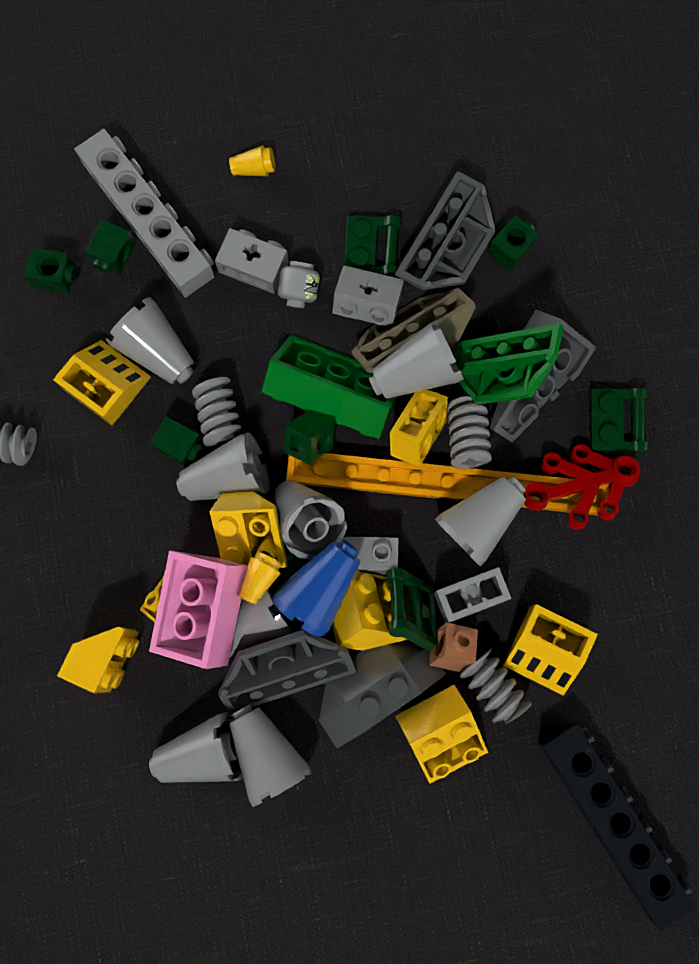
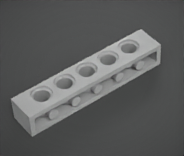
(101, 152)

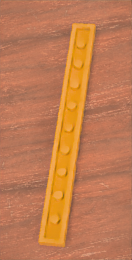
(421, 481)

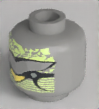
(298, 284)

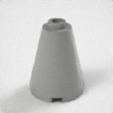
(152, 343)
(417, 365)
(226, 470)
(483, 517)
(307, 519)
(261, 623)
(199, 755)
(265, 756)

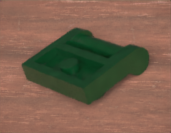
(361, 243)
(607, 421)
(419, 609)

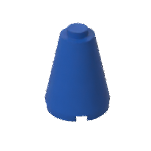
(319, 587)

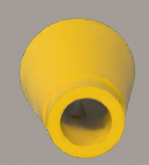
(254, 162)
(259, 577)

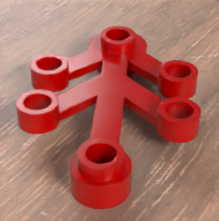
(584, 481)

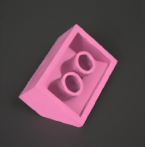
(198, 609)

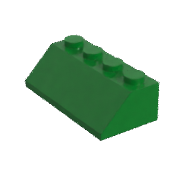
(328, 386)

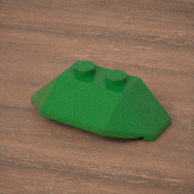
(507, 363)

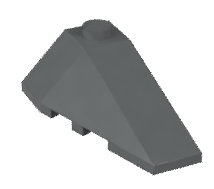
(574, 352)

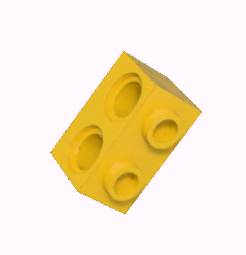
(418, 426)

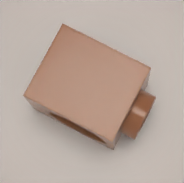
(455, 647)

